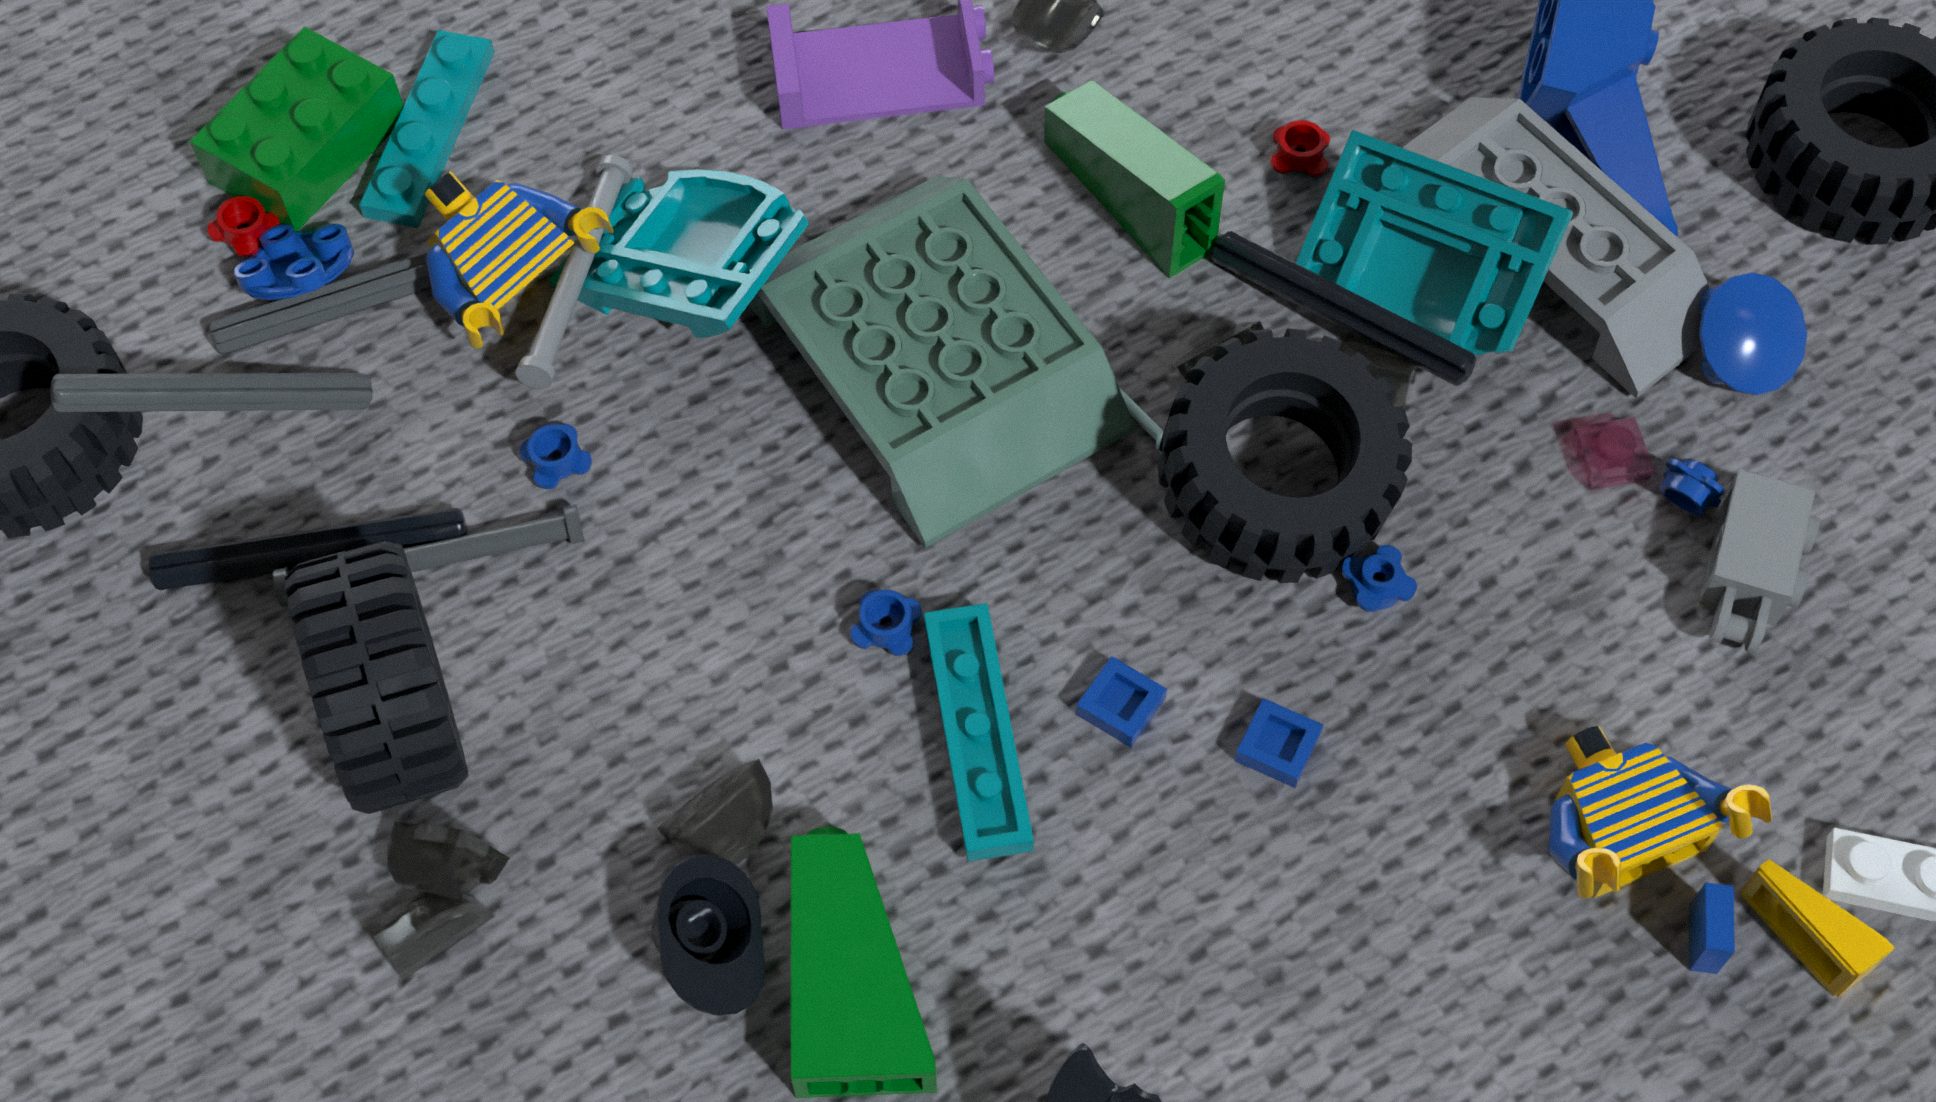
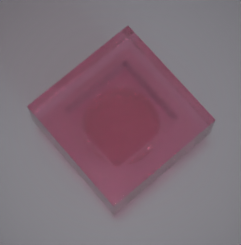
(1612, 453)

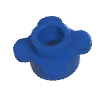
(551, 440)
(1691, 485)
(1376, 595)
(886, 605)

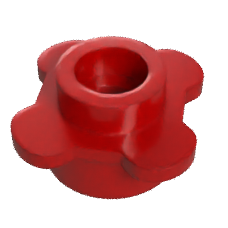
(1304, 136)
(238, 213)

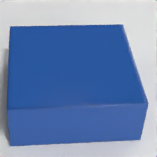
(1121, 701)
(1278, 742)
(1711, 928)

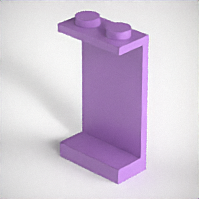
(879, 67)

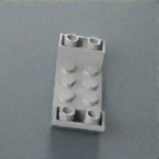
(1614, 257)

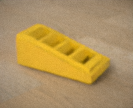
(1818, 931)

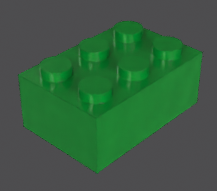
(299, 127)

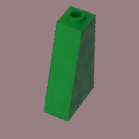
(1138, 175)
(849, 989)

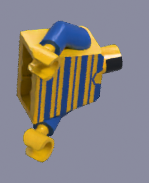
(498, 246)
(1639, 813)

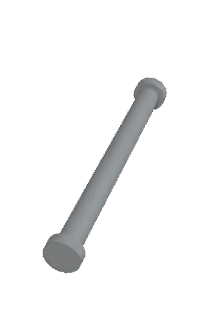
(537, 368)

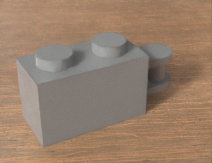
(1757, 556)

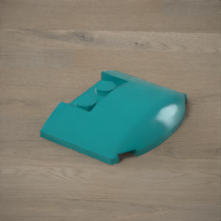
(1434, 243)
(690, 249)

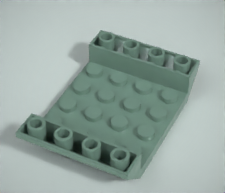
(946, 353)

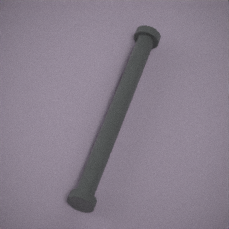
(478, 544)

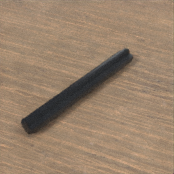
(1344, 308)
(279, 551)

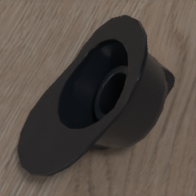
(710, 935)

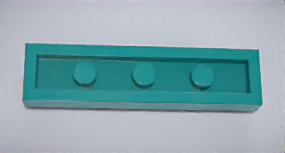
(427, 128)
(978, 733)

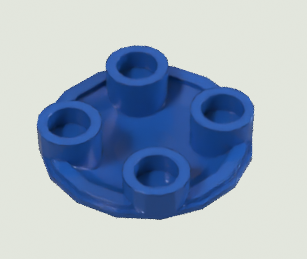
(294, 261)
(1751, 334)

